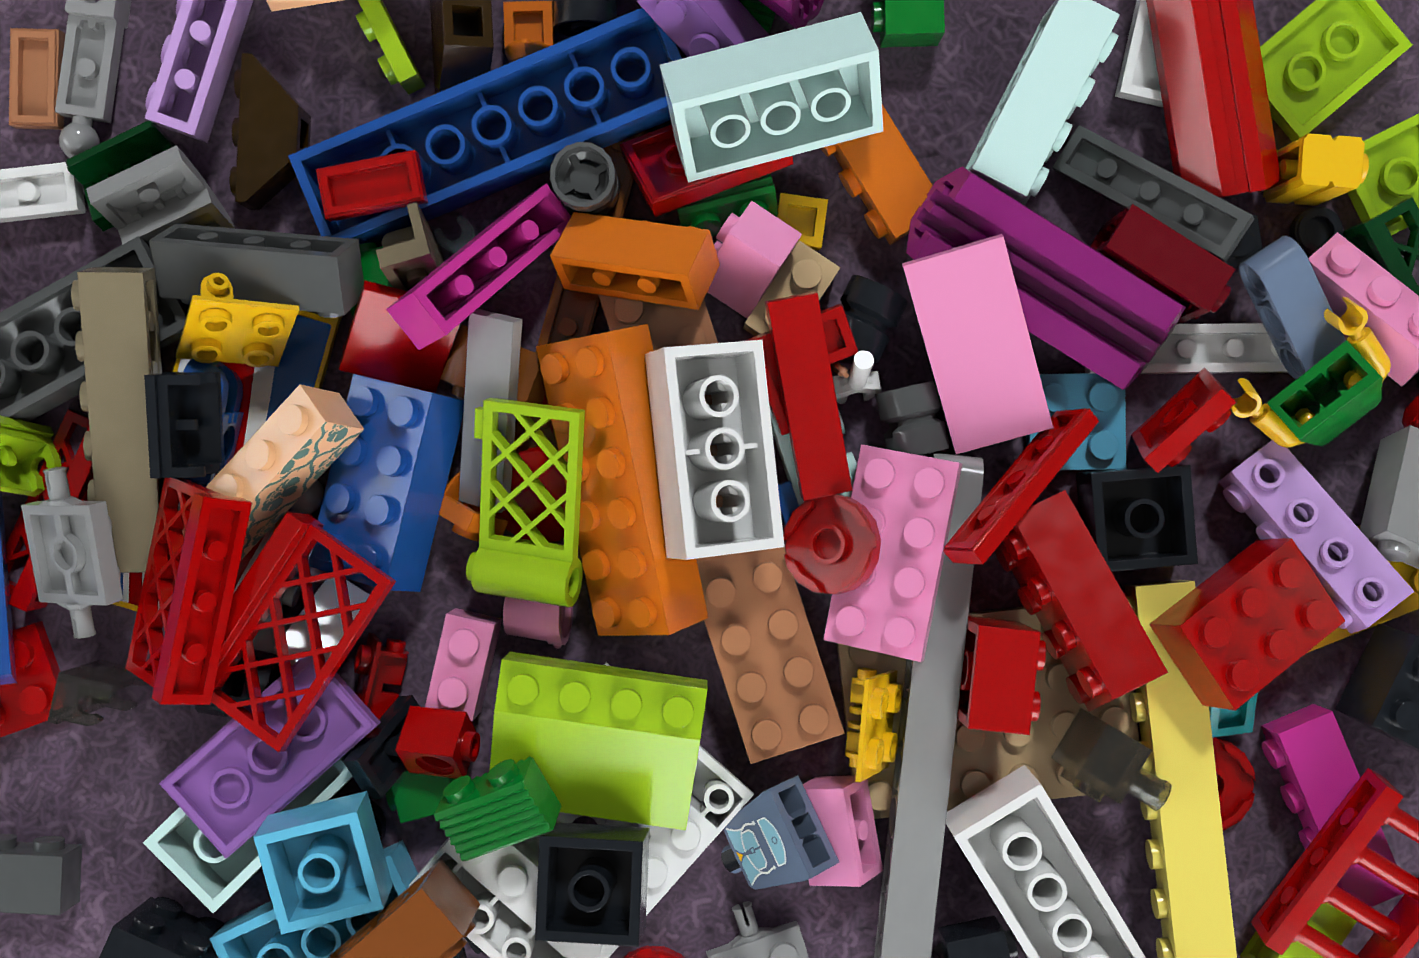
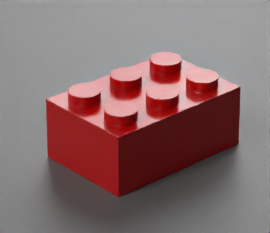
(1247, 623)

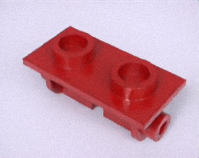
(377, 666)

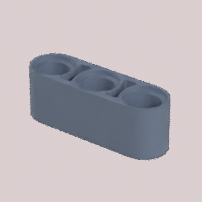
(1290, 304)

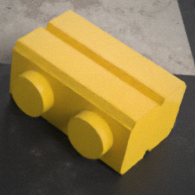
(1318, 169)

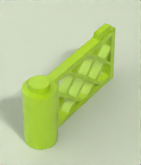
(515, 565)

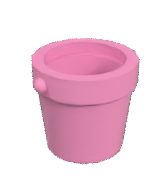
(537, 621)

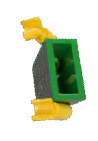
(1328, 394)

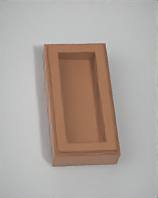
(35, 78)

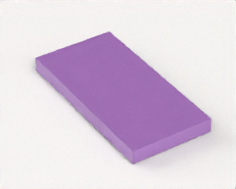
(242, 780)

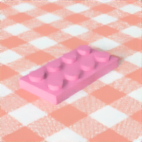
(913, 510)

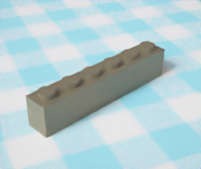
(118, 349)

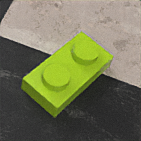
(397, 61)

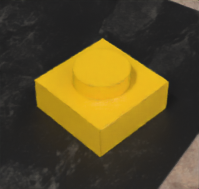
(804, 215)

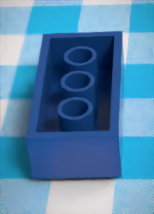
(390, 480)

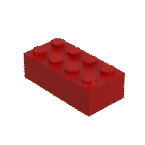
(1078, 603)

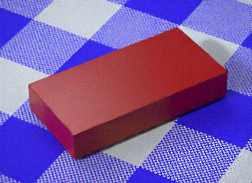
(371, 185)

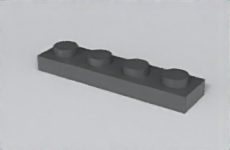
(1174, 201)

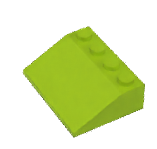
(603, 735)

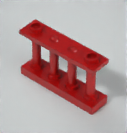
(1323, 864)

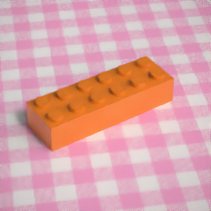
(620, 507)

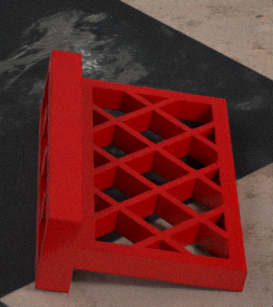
(260, 596)
(198, 606)

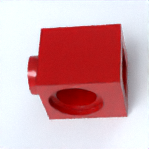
(438, 742)

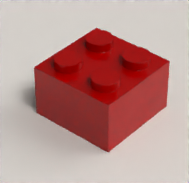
(1000, 676)

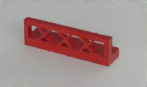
(80, 472)

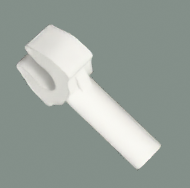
(860, 379)

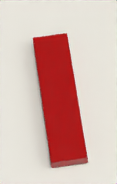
(809, 395)
(1019, 487)

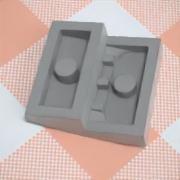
(156, 196)

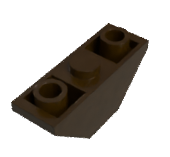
(460, 40)
(265, 134)

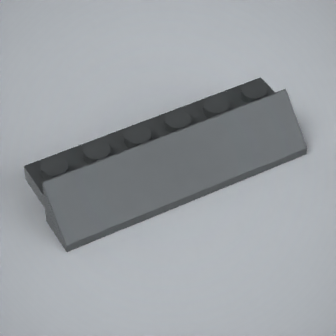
(40, 335)

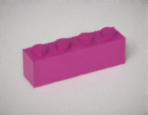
(480, 268)
(1317, 779)

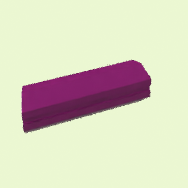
(1064, 286)

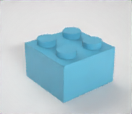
(323, 862)

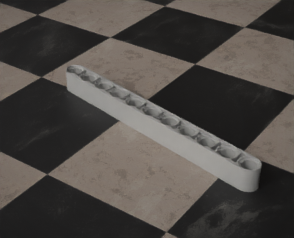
(926, 752)

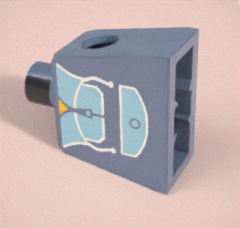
(778, 838)

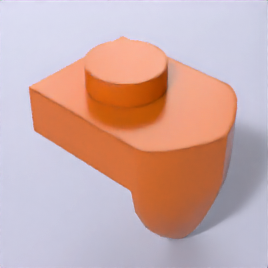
(527, 27)
(464, 515)

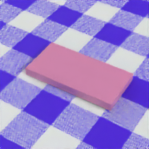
(978, 344)

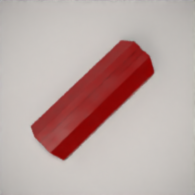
(1214, 94)

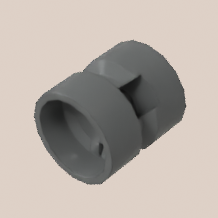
(585, 179)
(913, 419)

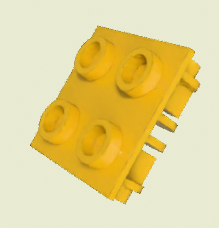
(233, 328)
(875, 743)

